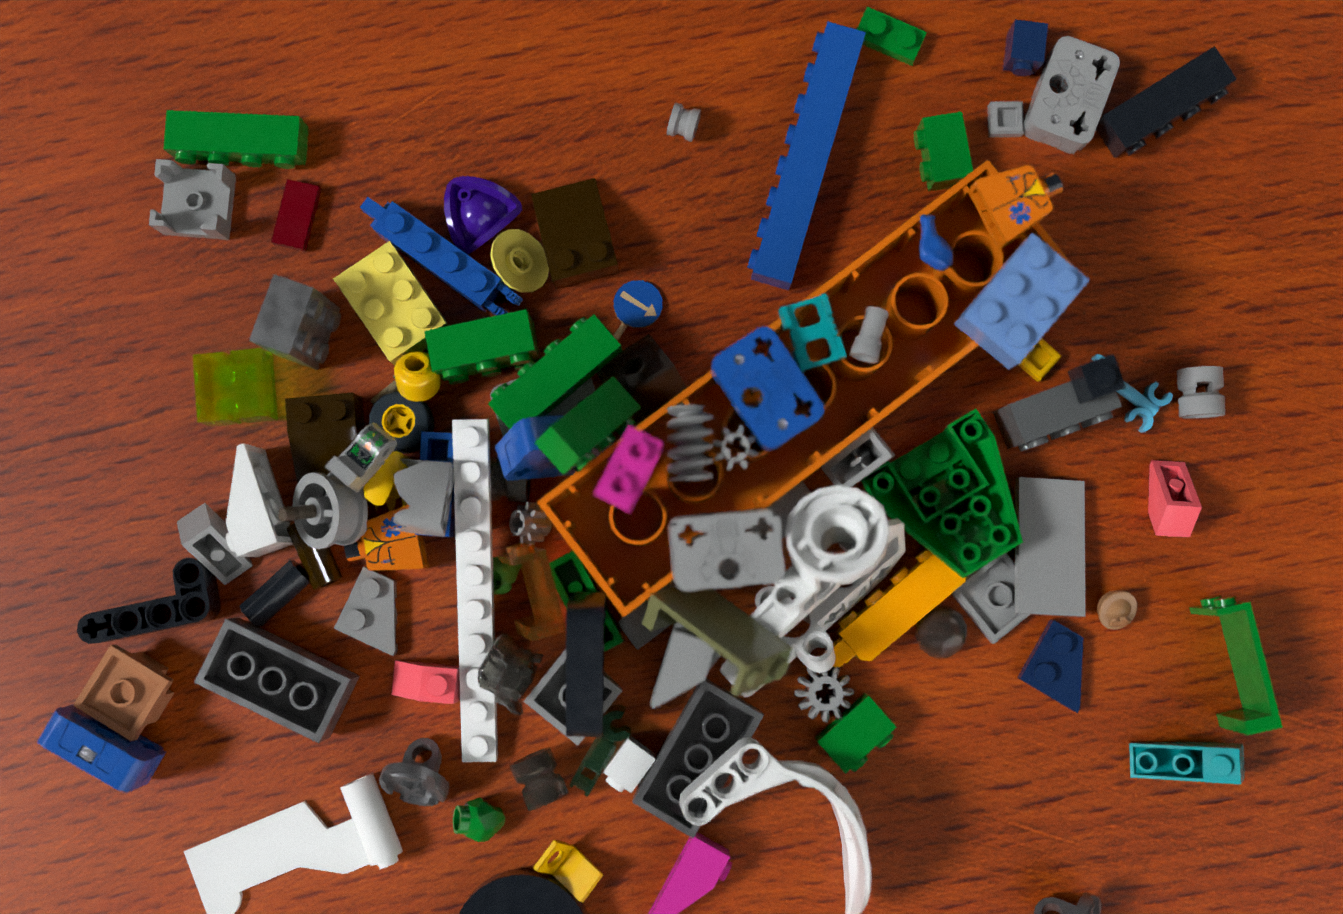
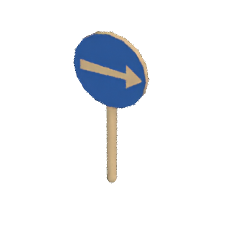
(636, 305)

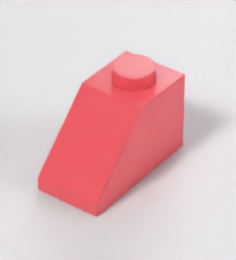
(1172, 499)
(426, 682)

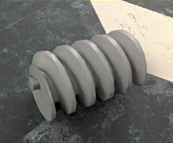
(689, 443)

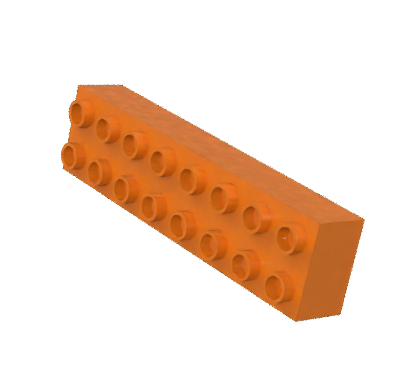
(918, 343)

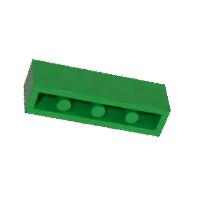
(236, 138)
(557, 374)

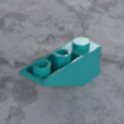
(1188, 761)

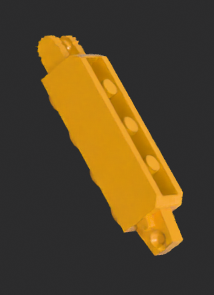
(895, 609)

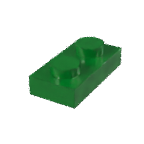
(891, 36)

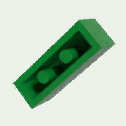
(589, 427)
(572, 575)

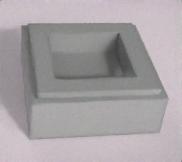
(1005, 119)

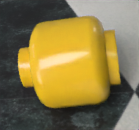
(415, 377)

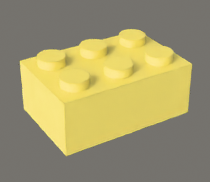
(390, 302)

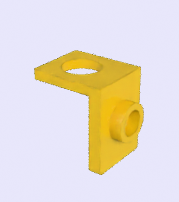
(570, 869)

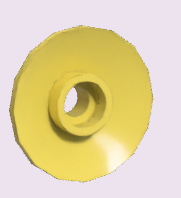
(519, 260)

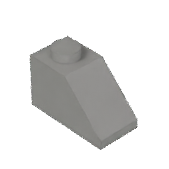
(205, 538)

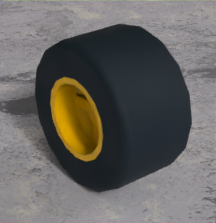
(392, 415)

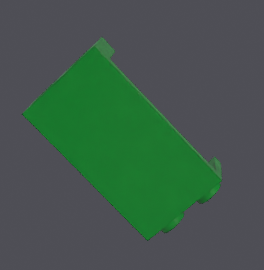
(1249, 666)

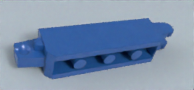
(438, 256)

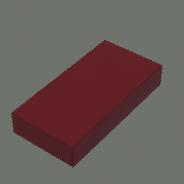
(296, 215)

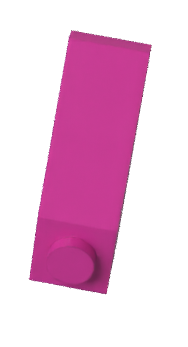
(692, 875)

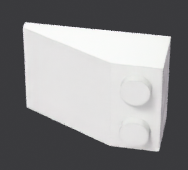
(254, 506)

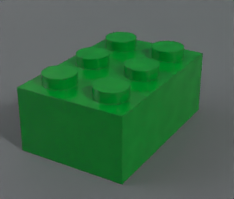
(482, 346)

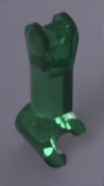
(601, 750)

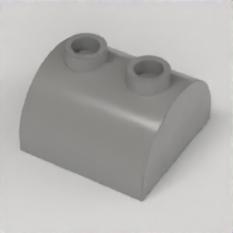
(550, 696)

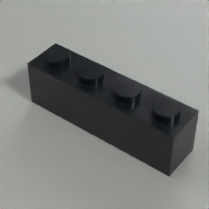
(1164, 102)

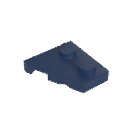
(1056, 665)

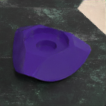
(477, 211)

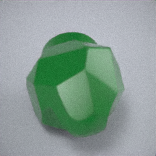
(478, 820)

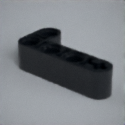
(150, 612)
(585, 664)

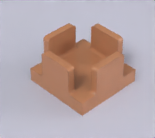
(126, 692)

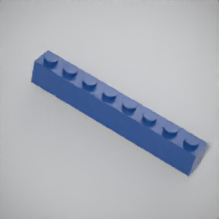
(807, 156)

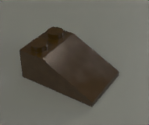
(575, 234)
(322, 429)

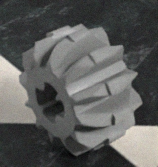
(832, 700)

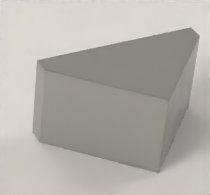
(857, 459)

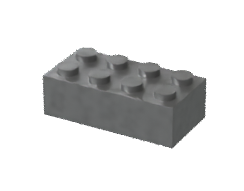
(277, 679)
(701, 735)

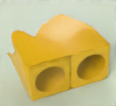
(381, 486)

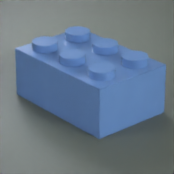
(1021, 301)

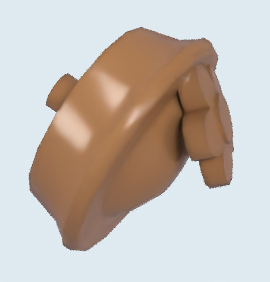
(1116, 609)

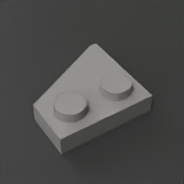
(371, 612)

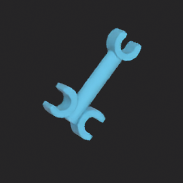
(1146, 403)

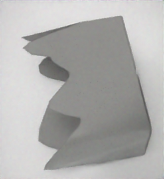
(428, 492)

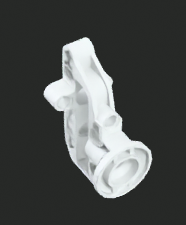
(815, 576)

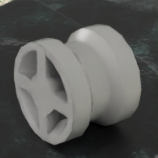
(683, 122)

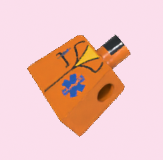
(1013, 201)
(388, 548)

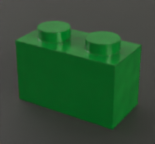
(943, 150)
(856, 734)

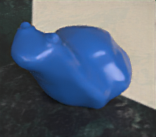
(933, 248)

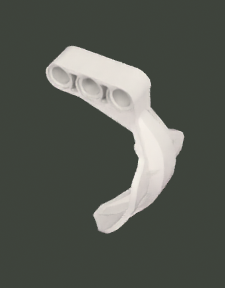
(769, 772)

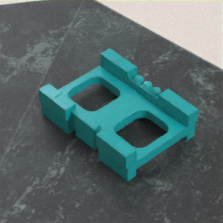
(823, 329)

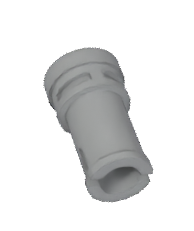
(868, 342)

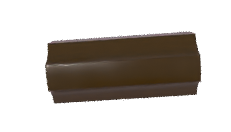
(318, 563)

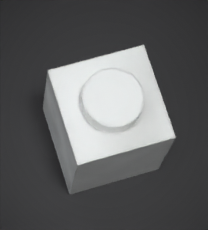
(629, 765)

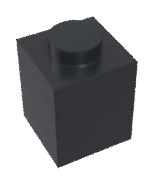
(1096, 379)

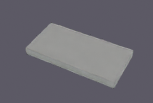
(1053, 547)

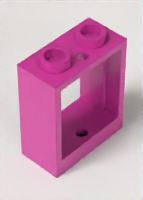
(639, 456)

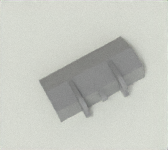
(683, 664)

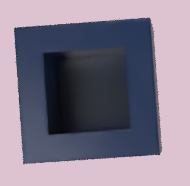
(1025, 47)

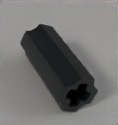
(275, 593)

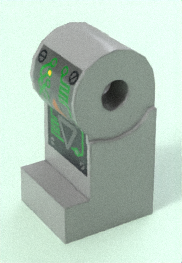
(363, 457)

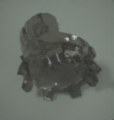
(508, 672)

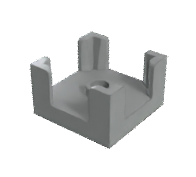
(194, 201)

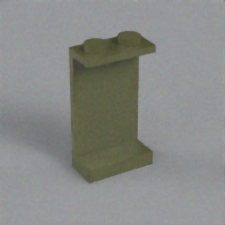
(726, 629)

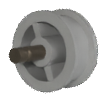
(327, 511)

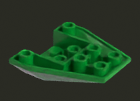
(952, 495)

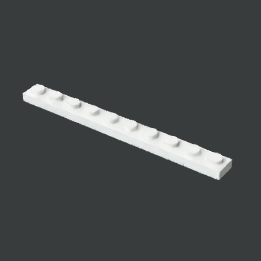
(474, 585)

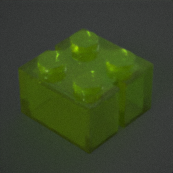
(232, 390)

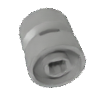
(1203, 404)

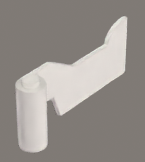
(292, 841)

